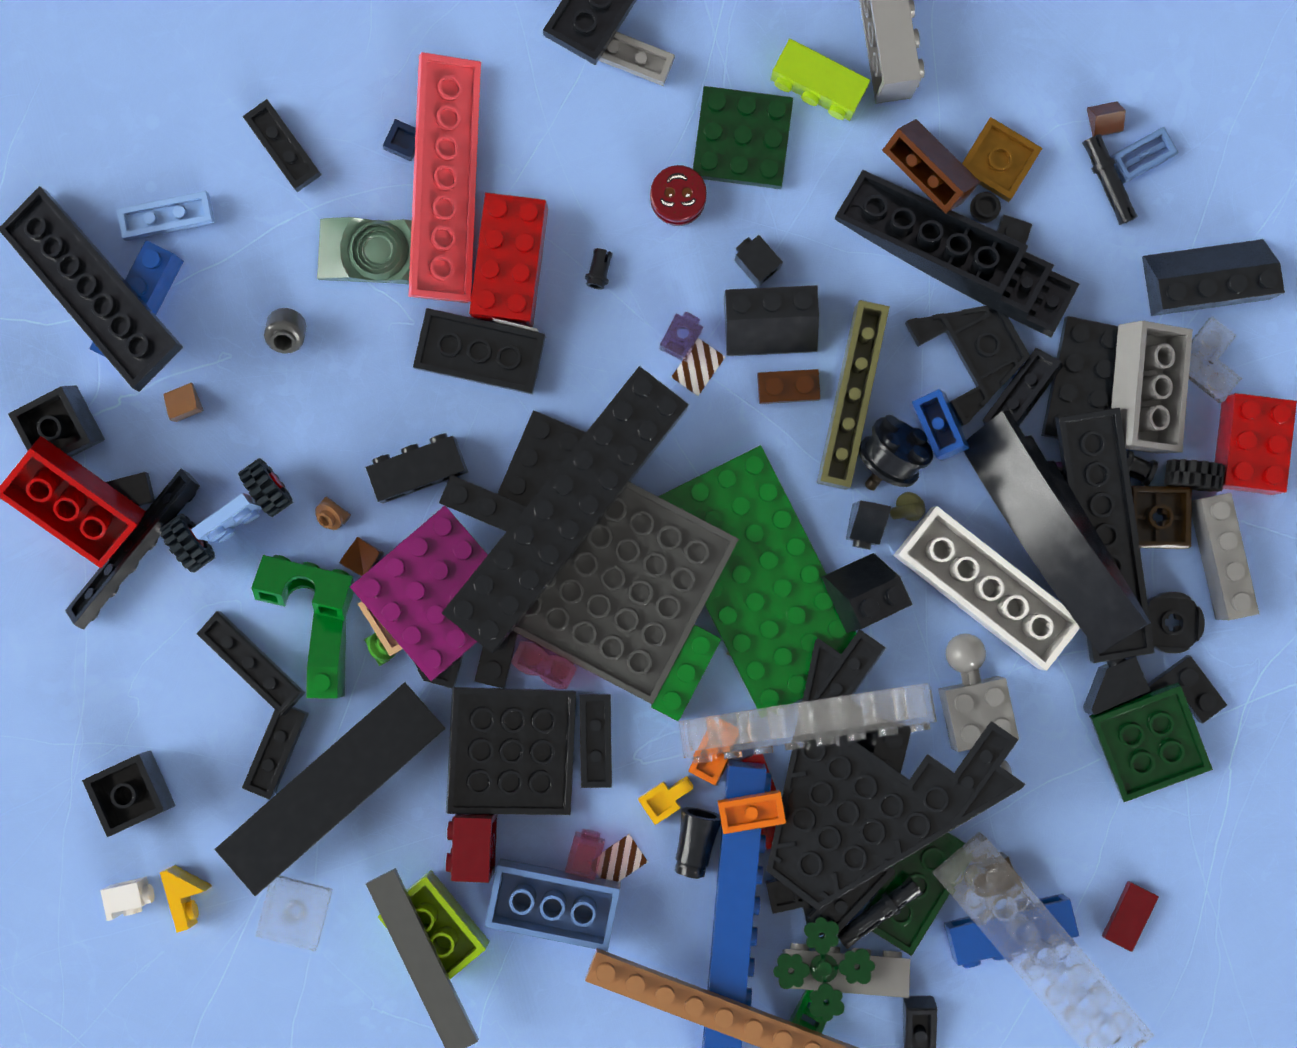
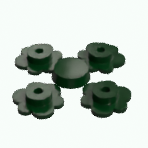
(824, 968)

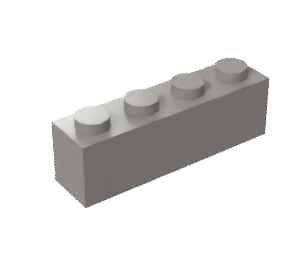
(1223, 557)
(888, 978)

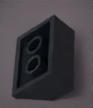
(771, 320)

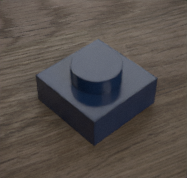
(401, 140)

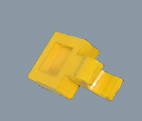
(662, 800)

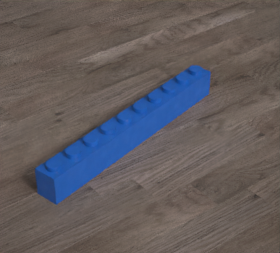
(736, 901)

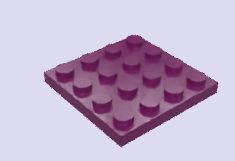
(416, 585)

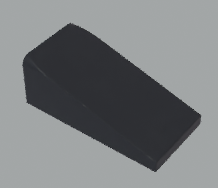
(919, 1022)

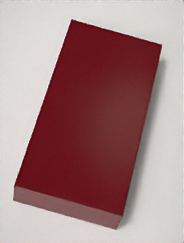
(1130, 916)

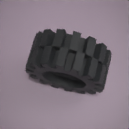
(1195, 474)

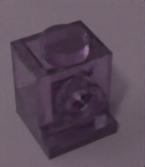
(677, 346)

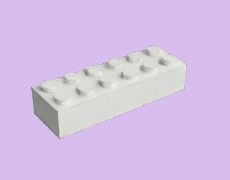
(988, 588)

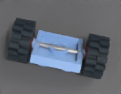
(190, 540)

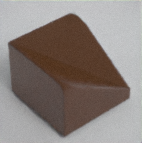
(361, 556)

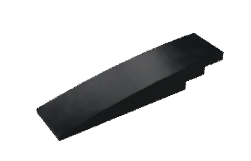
(958, 252)
(1055, 531)
(329, 789)

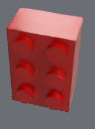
(1255, 443)

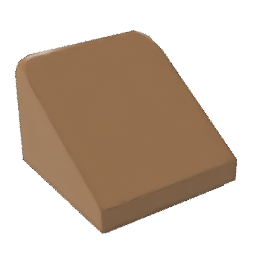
(182, 402)

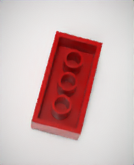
(509, 259)
(70, 502)

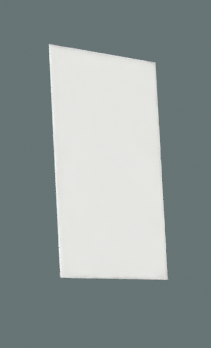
(515, 325)

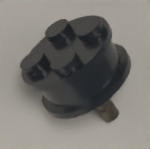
(894, 453)

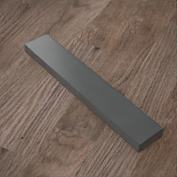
(422, 960)

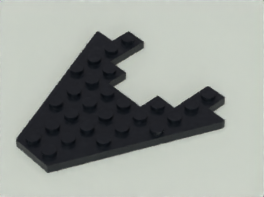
(857, 813)

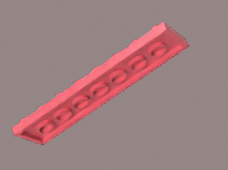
(444, 178)

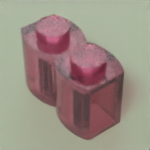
(537, 660)

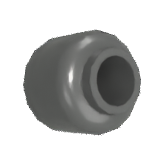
(285, 330)

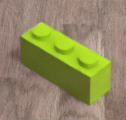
(819, 80)

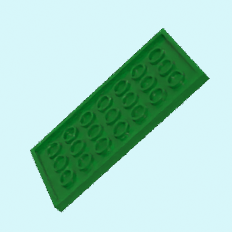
(771, 589)

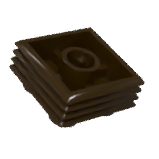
(1176, 509)

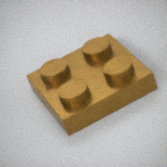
(1001, 159)

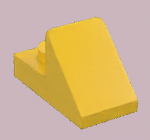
(178, 888)

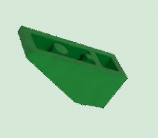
(326, 658)

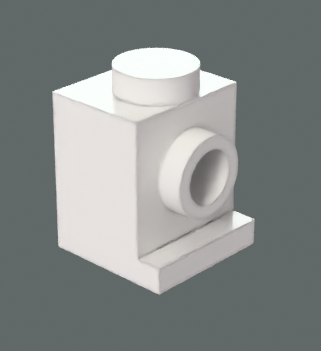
(126, 897)

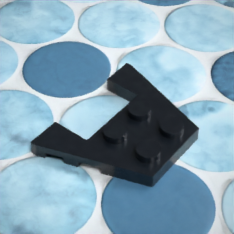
(984, 344)

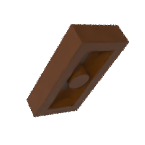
(788, 386)

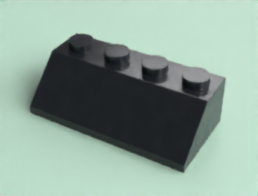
(1212, 277)

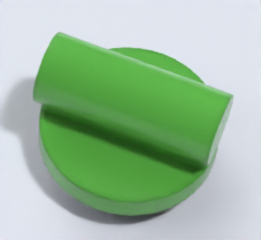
(377, 649)

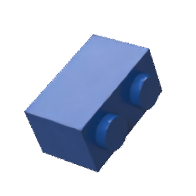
(940, 425)

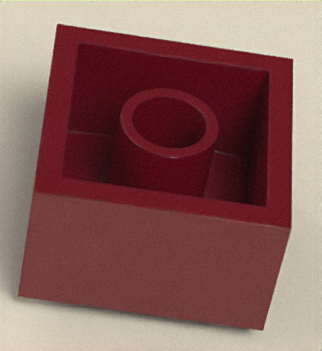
(472, 848)

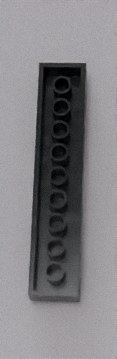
(565, 510)

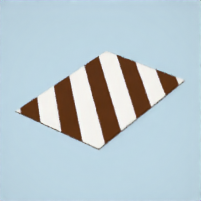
(699, 367)
(620, 860)

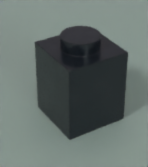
(757, 260)

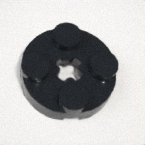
(1183, 609)

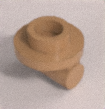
(330, 514)

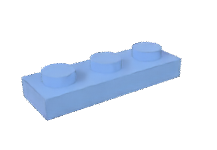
(165, 215)

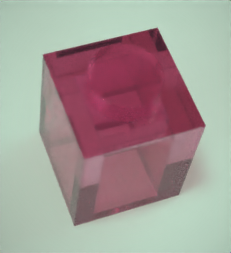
(585, 854)

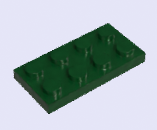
(917, 916)

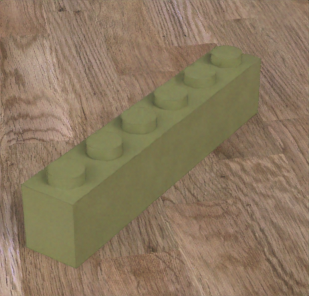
(853, 395)

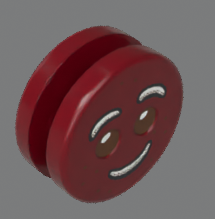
(678, 195)

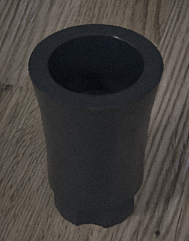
(696, 841)

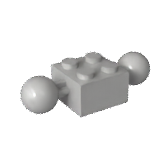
(975, 702)

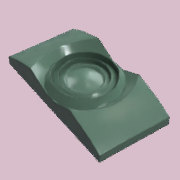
(364, 250)

